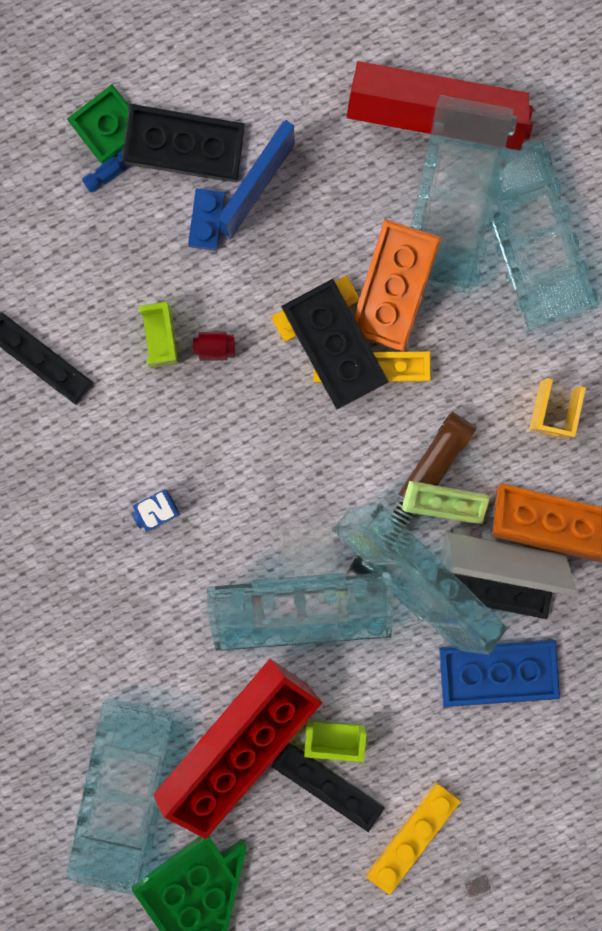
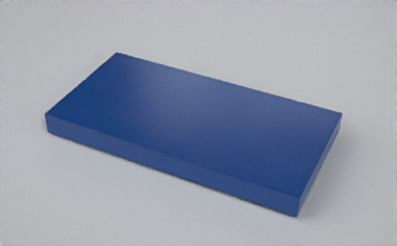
(257, 179)
(504, 676)

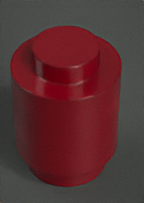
(214, 346)

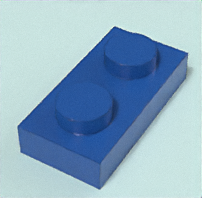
(204, 221)

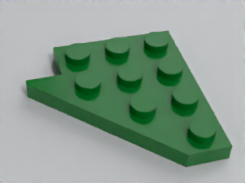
(193, 887)

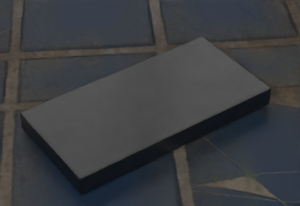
(183, 143)
(334, 344)

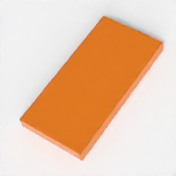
(396, 283)
(548, 522)

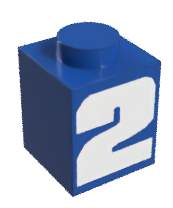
(155, 510)

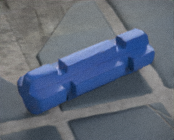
(104, 173)

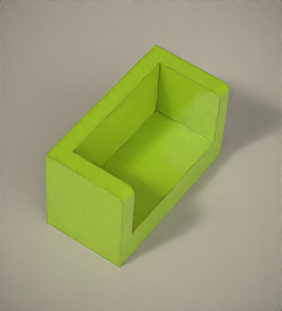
(160, 334)
(335, 741)

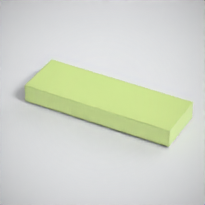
(445, 502)

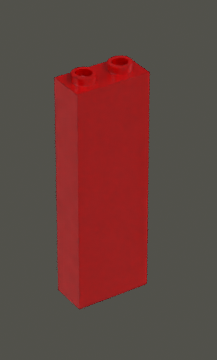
(409, 99)

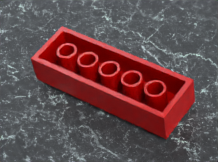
(236, 749)

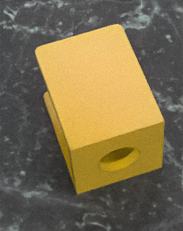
(572, 415)

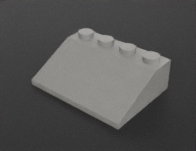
(506, 562)

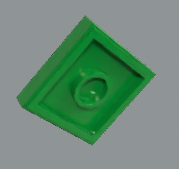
(102, 123)

